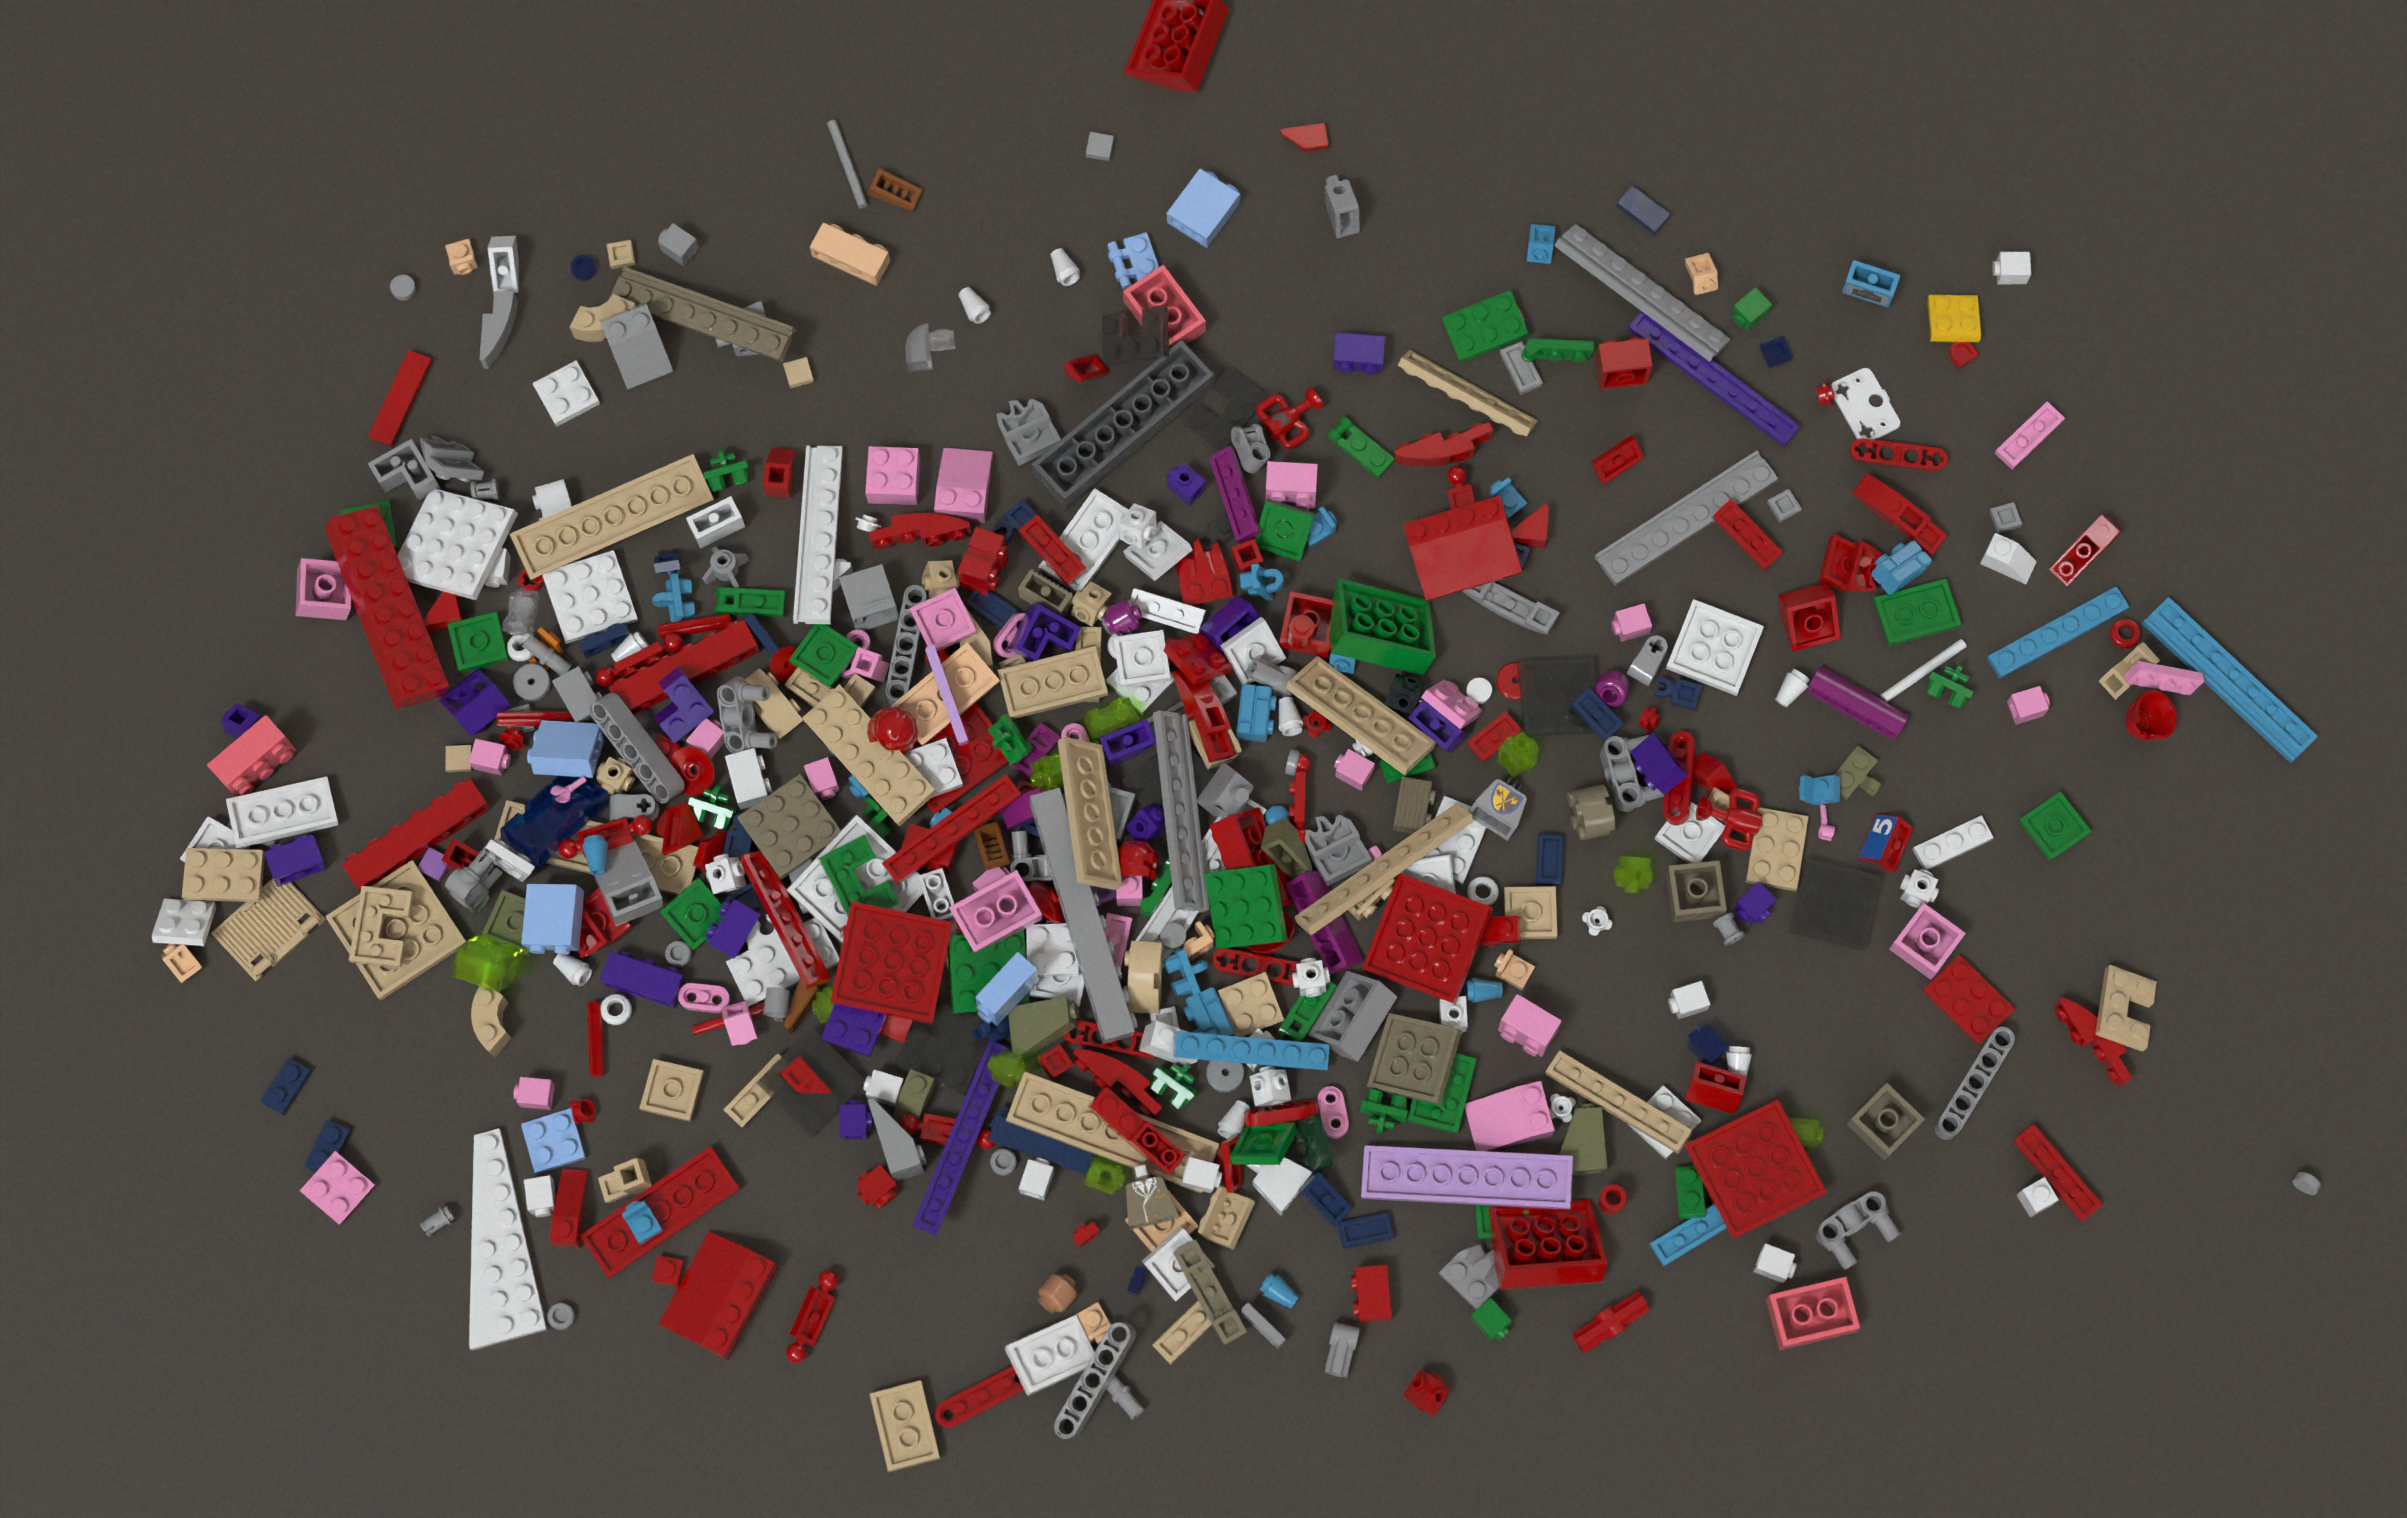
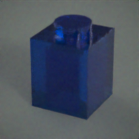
(1707, 1044)

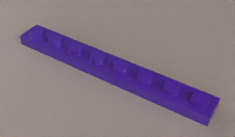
(1716, 380)
(958, 1145)

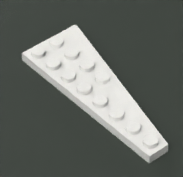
(503, 1280)

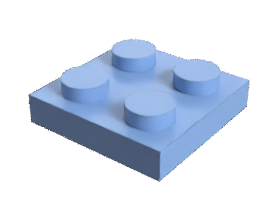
(553, 1141)

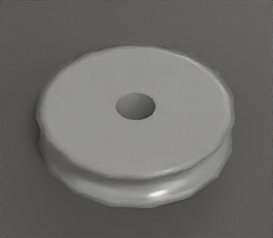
(538, 689)
(1225, 1083)

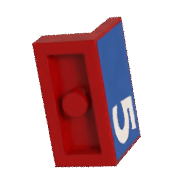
(1886, 841)

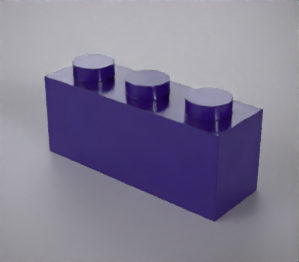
(642, 979)

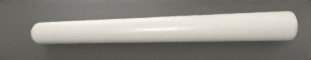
(1923, 670)

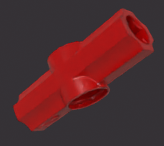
(1610, 1322)

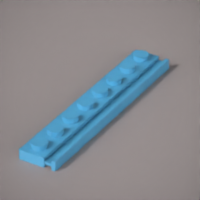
(2230, 680)

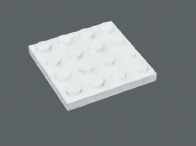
(454, 543)
(817, 895)

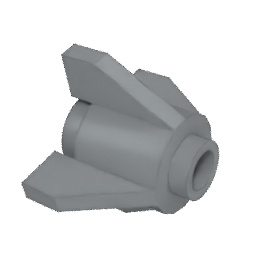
(724, 566)

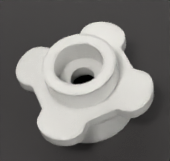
(867, 523)
(1361, 749)
(1598, 913)
(1567, 1103)

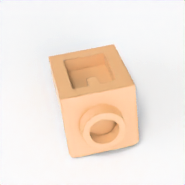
(461, 257)
(1702, 273)
(1196, 947)
(180, 961)
(1513, 969)
(1094, 1323)

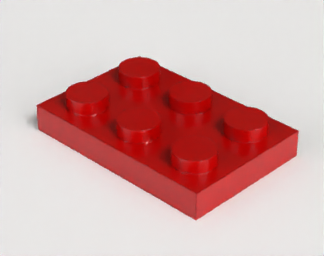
(1968, 1000)

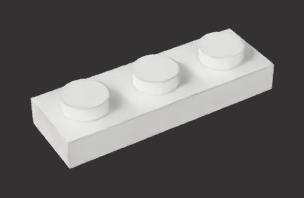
(1168, 611)
(1953, 843)

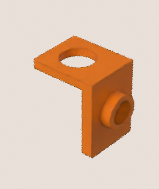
(549, 640)

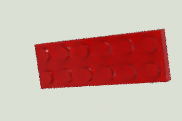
(674, 1203)

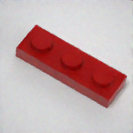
(1747, 534)
(1052, 550)

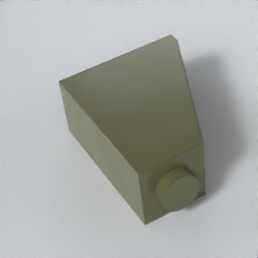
(1040, 1024)
(1586, 1141)

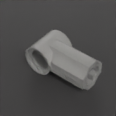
(1271, 676)
(776, 1003)
(1342, 1344)

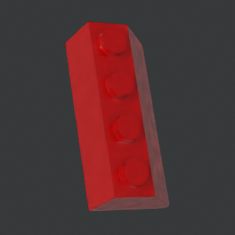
(1240, 843)

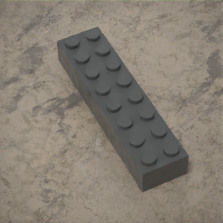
(1123, 424)

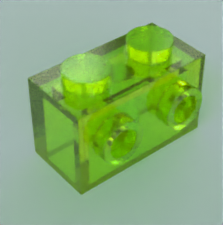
(1109, 719)

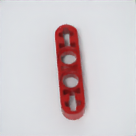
(1898, 455)
(1262, 962)
(1108, 1047)

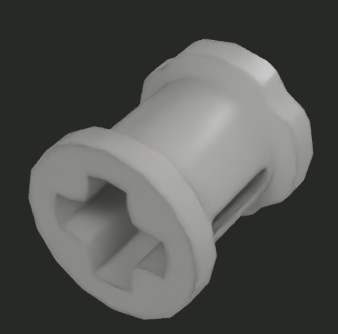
(485, 490)
(1729, 929)

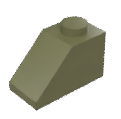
(1286, 848)
(914, 1095)

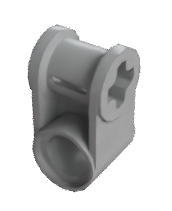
(1250, 447)
(1647, 663)
(631, 807)

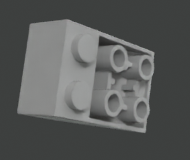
(628, 884)

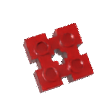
(982, 562)

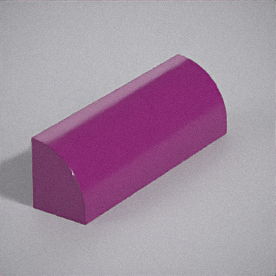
(1857, 703)
(1334, 940)

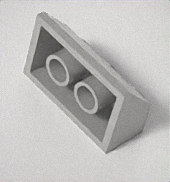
(1352, 1015)

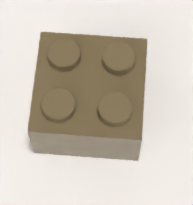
(1695, 891)
(1885, 1121)

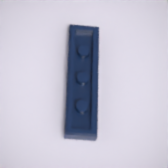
(1039, 1146)

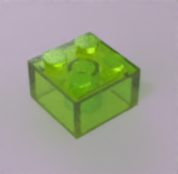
(487, 962)

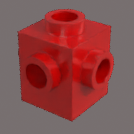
(1426, 1392)

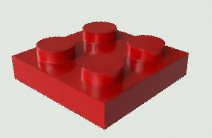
(1197, 658)

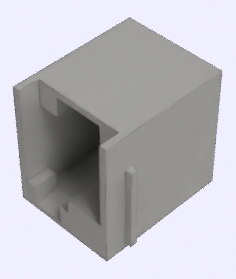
(869, 598)

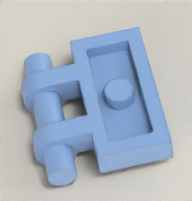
(1141, 257)

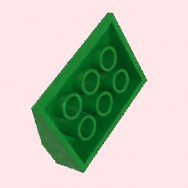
(1381, 627)

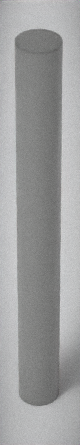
(847, 164)

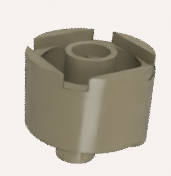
(1591, 812)

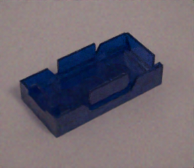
(549, 822)

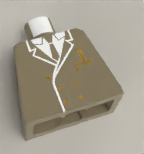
(1148, 1200)

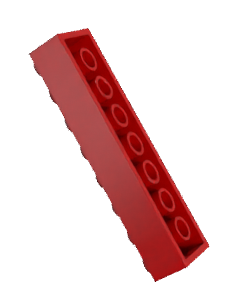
(386, 607)

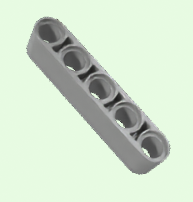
(905, 635)
(636, 747)
(1983, 1075)
(1084, 1387)

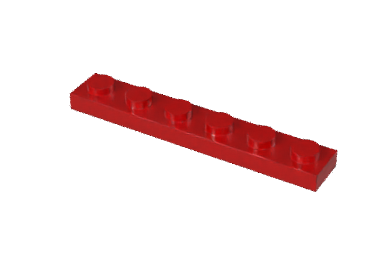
(951, 829)
(785, 920)

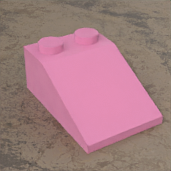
(964, 484)
(996, 912)
(1509, 1118)

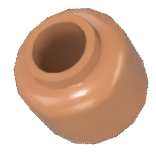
(1057, 1293)

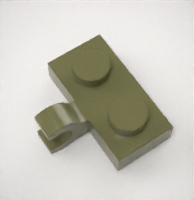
(1854, 774)

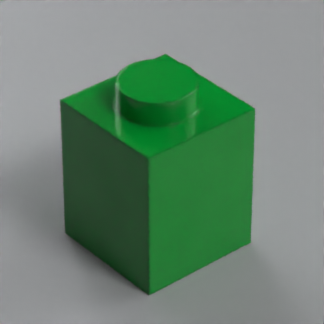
(1751, 310)
(1491, 1320)

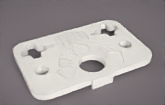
(1858, 408)

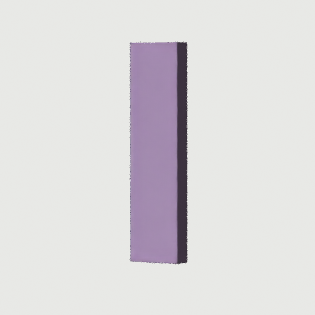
(946, 695)

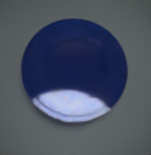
(583, 267)

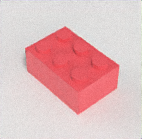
(1159, 290)
(252, 757)
(1812, 1313)

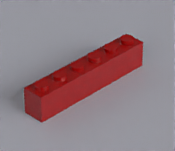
(696, 661)
(414, 837)

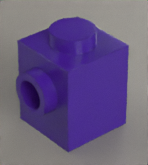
(1185, 483)
(1147, 823)
(1755, 905)
(855, 1120)

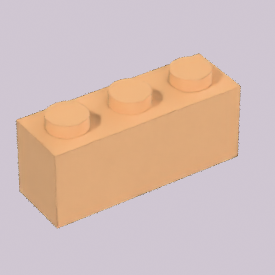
(850, 253)

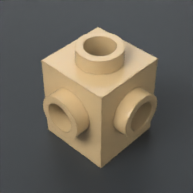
(939, 578)
(1090, 604)
(621, 782)

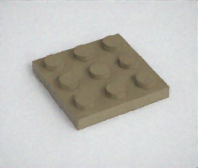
(789, 826)
(1414, 1058)

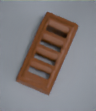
(891, 198)
(988, 832)
(799, 1006)

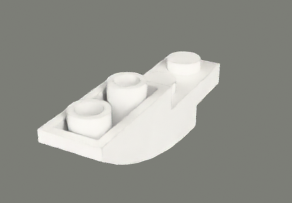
(938, 898)

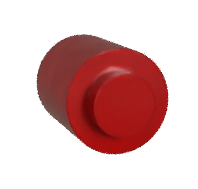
(1300, 631)
(1612, 1200)

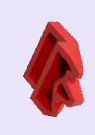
(1849, 565)
(1203, 575)
(598, 926)

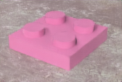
(943, 620)
(1452, 703)
(337, 1187)

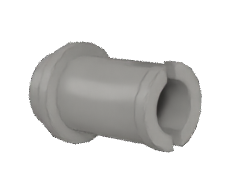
(437, 1220)

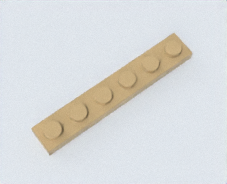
(1468, 393)
(1619, 1102)

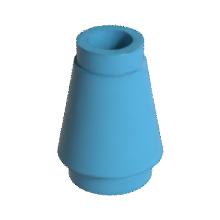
(596, 853)
(1481, 990)
(1278, 1290)

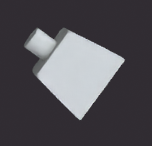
(1280, 1182)

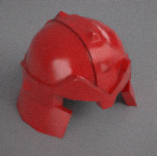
(2151, 716)
(893, 729)
(1137, 859)

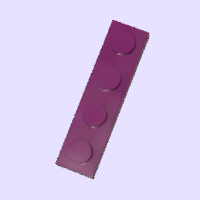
(1235, 495)

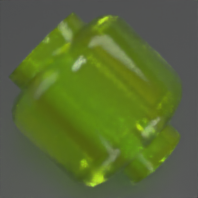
(1007, 1068)

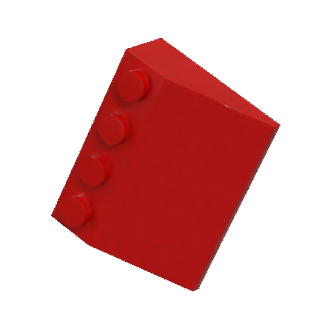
(1177, 43)
(1463, 548)
(1546, 1246)
(718, 1295)

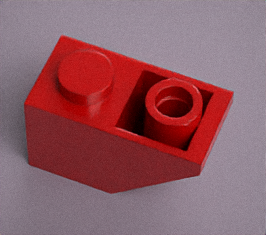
(779, 472)

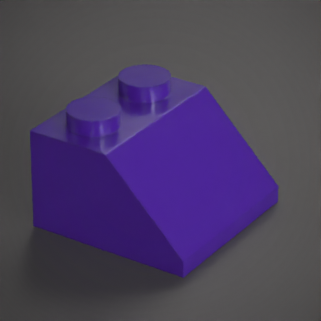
(1228, 622)
(474, 702)

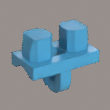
(1259, 580)
(672, 598)
(1180, 961)

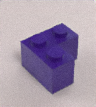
(1039, 628)
(687, 708)

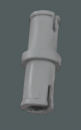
(546, 655)
(1122, 1395)

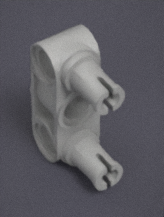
(739, 715)
(1622, 776)
(1038, 864)
(472, 883)
(1852, 1219)

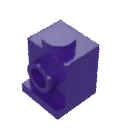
(239, 720)

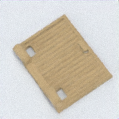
(267, 927)

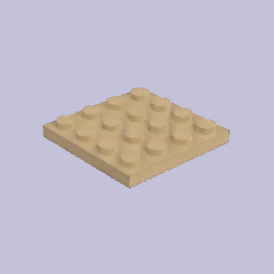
(427, 933)

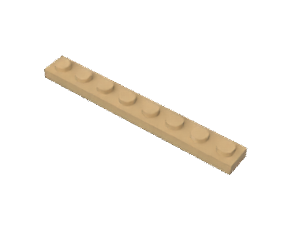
(1383, 869)

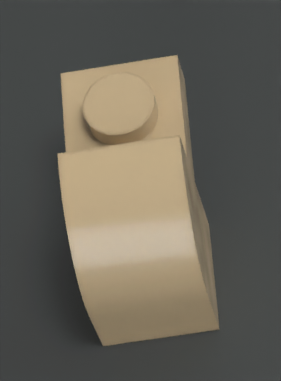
(2114, 679)
(626, 1180)

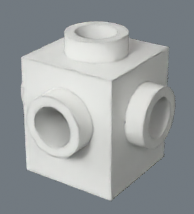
(1137, 525)
(725, 874)
(1913, 894)
(1310, 986)
(1270, 1087)

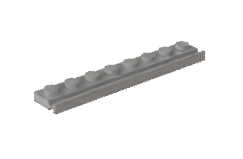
(1642, 292)
(1684, 518)
(1180, 811)

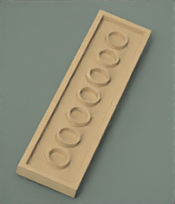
(611, 516)
(670, 872)
(1067, 1118)

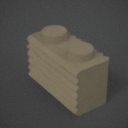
(1041, 591)
(1413, 805)

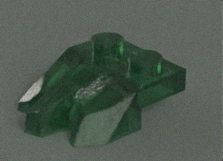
(1315, 1144)

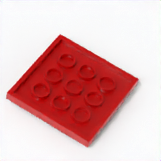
(973, 760)
(1427, 938)
(891, 962)
(1755, 1169)

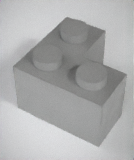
(404, 465)

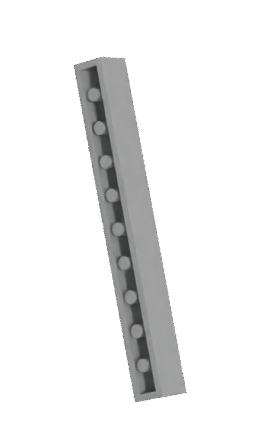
(1082, 920)

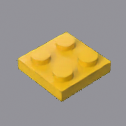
(1954, 318)

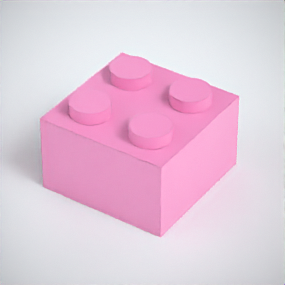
(893, 475)
(1292, 484)
(321, 590)
(1927, 941)
(1528, 1026)

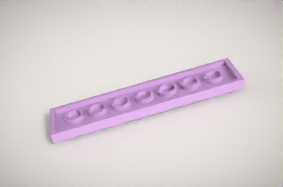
(1467, 1177)

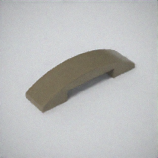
(1209, 1292)

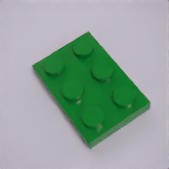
(1485, 326)
(1917, 612)

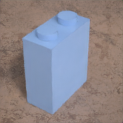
(1203, 207)
(566, 749)
(552, 918)
(1006, 989)

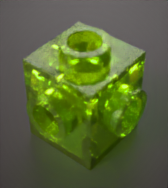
(1518, 753)
(1047, 773)
(1633, 873)

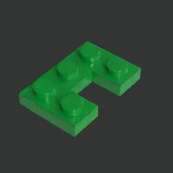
(839, 869)
(1449, 1113)

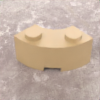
(586, 321)
(777, 711)
(1144, 976)
(488, 1019)

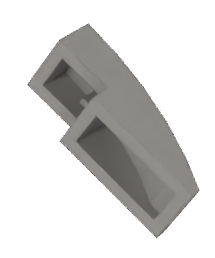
(497, 326)

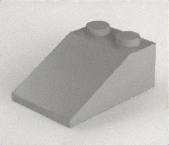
(636, 345)
(899, 1148)

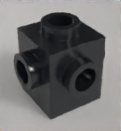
(1405, 694)

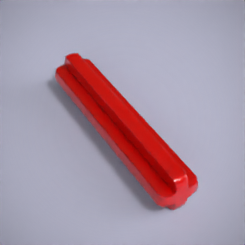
(695, 625)
(530, 718)
(595, 1039)

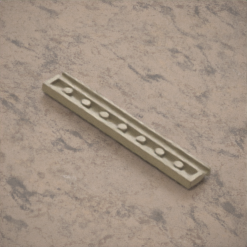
(705, 314)

